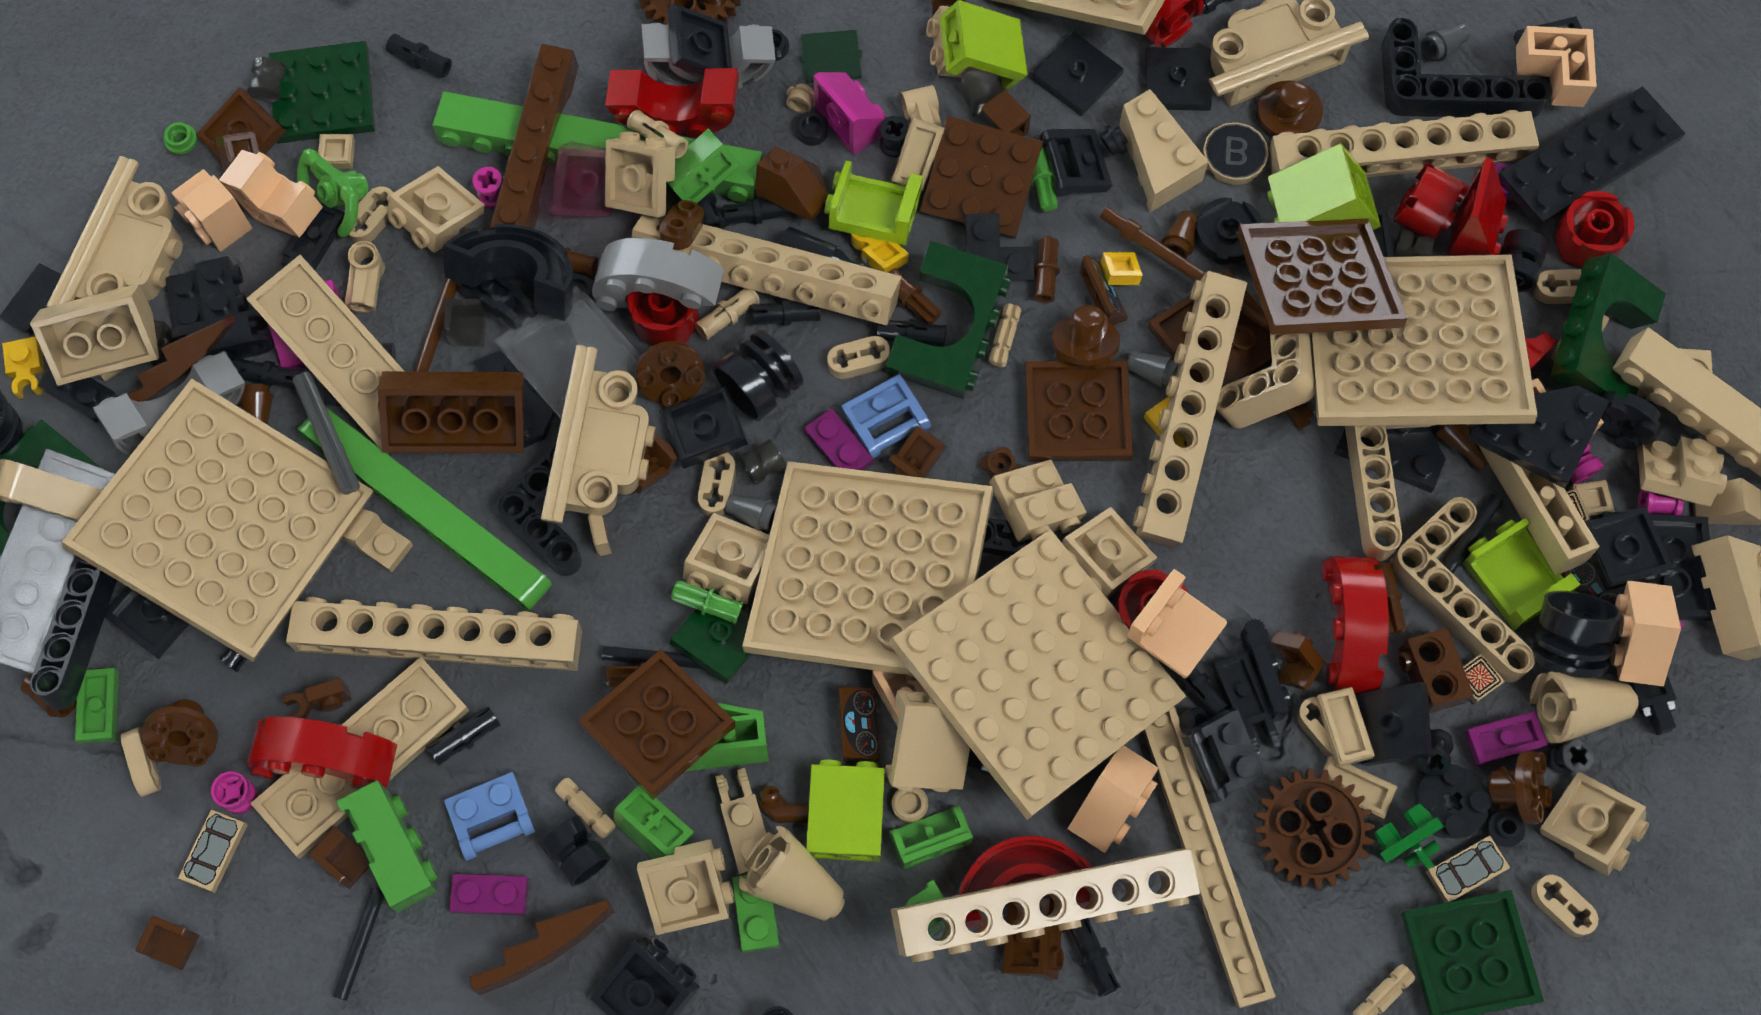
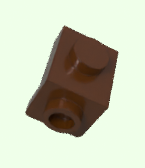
(918, 454)
(661, 462)
(1301, 659)

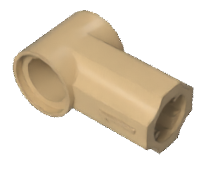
(921, 104)
(363, 279)

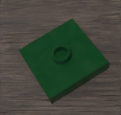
(713, 643)

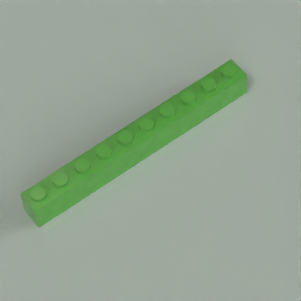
(493, 127)

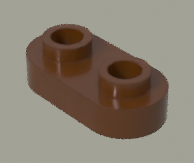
(682, 224)

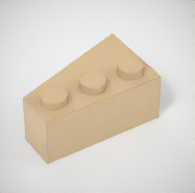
(1735, 584)

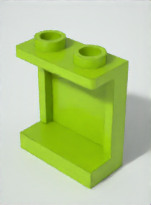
(983, 41)
(873, 206)
(1515, 573)
(845, 811)

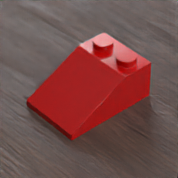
(1480, 215)

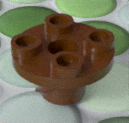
(1289, 108)
(1086, 338)
(670, 373)
(180, 734)
(1522, 787)

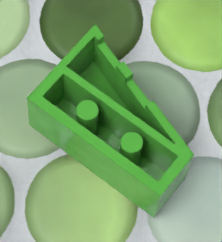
(740, 746)
(390, 845)

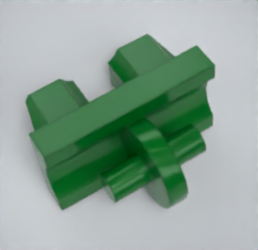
(1424, 826)

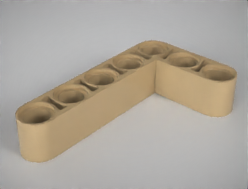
(1273, 389)
(45, 490)
(1377, 491)
(1457, 594)

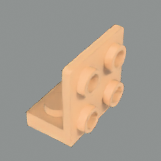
(1176, 626)

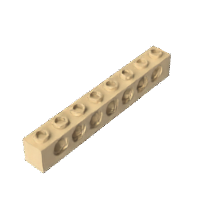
(1388, 158)
(792, 272)
(1226, 297)
(310, 616)
(1173, 867)

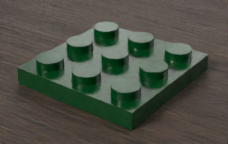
(325, 92)
(1472, 956)

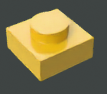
(1121, 268)

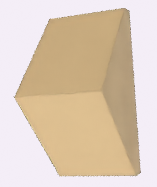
(1735, 506)

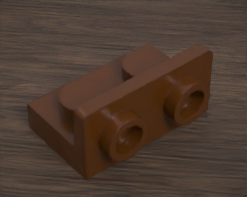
(1034, 955)

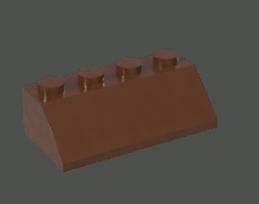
(451, 412)

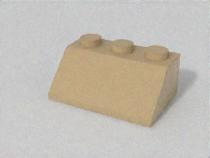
(97, 334)

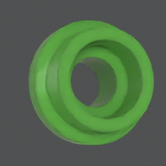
(177, 131)

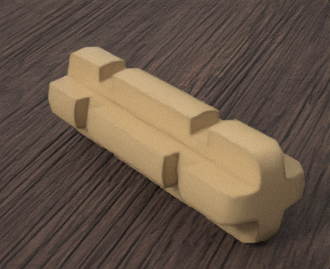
(1004, 335)
(585, 807)
(1386, 992)

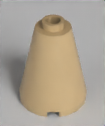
(1578, 705)
(791, 877)

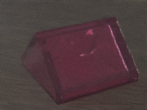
(580, 181)

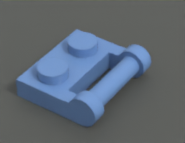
(881, 406)
(485, 805)

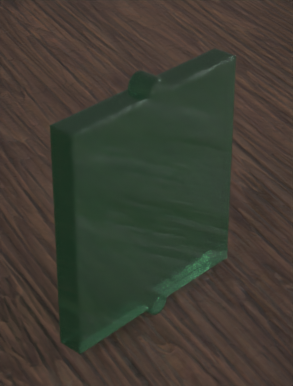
(831, 53)

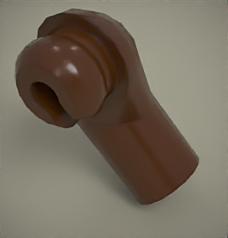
(779, 810)

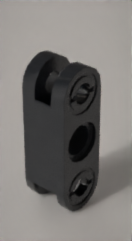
(240, 340)

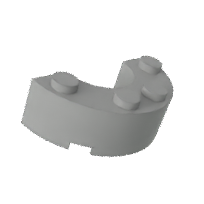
(750, 52)
(655, 267)
(131, 421)

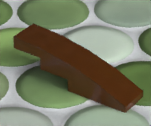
(180, 358)
(555, 938)

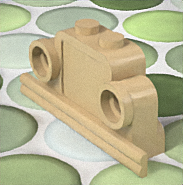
(1278, 45)
(123, 241)
(597, 441)

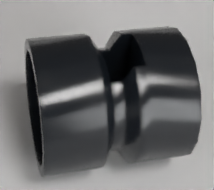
(1528, 255)
(575, 850)

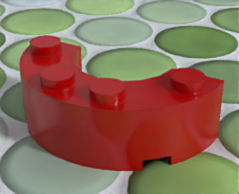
(685, 109)
(1360, 622)
(319, 750)
(1020, 861)

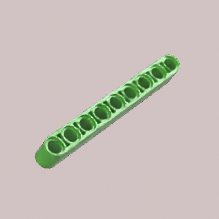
(437, 516)

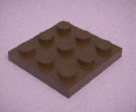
(981, 174)
(1249, 348)
(1078, 412)
(656, 724)

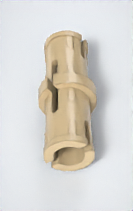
(644, 125)
(726, 313)

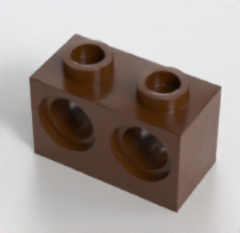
(1444, 669)

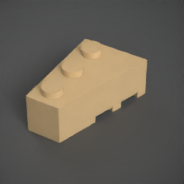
(1161, 150)

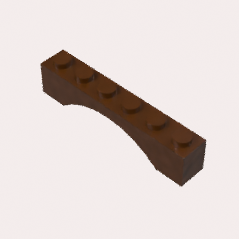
(544, 103)

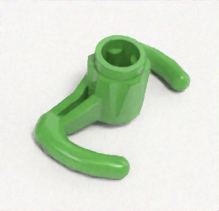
(335, 187)

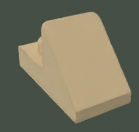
(377, 540)

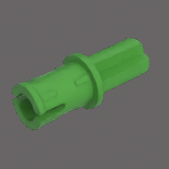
(1043, 182)
(706, 601)

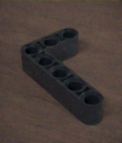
(1450, 88)
(529, 519)
(74, 632)

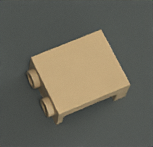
(926, 747)

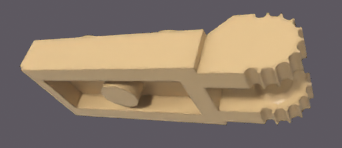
(741, 819)

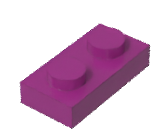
(838, 442)
(1505, 738)
(489, 894)

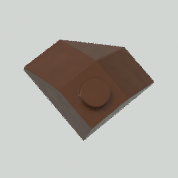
(791, 183)

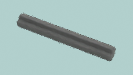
(326, 433)

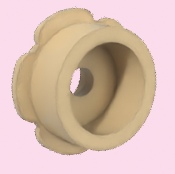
(800, 98)

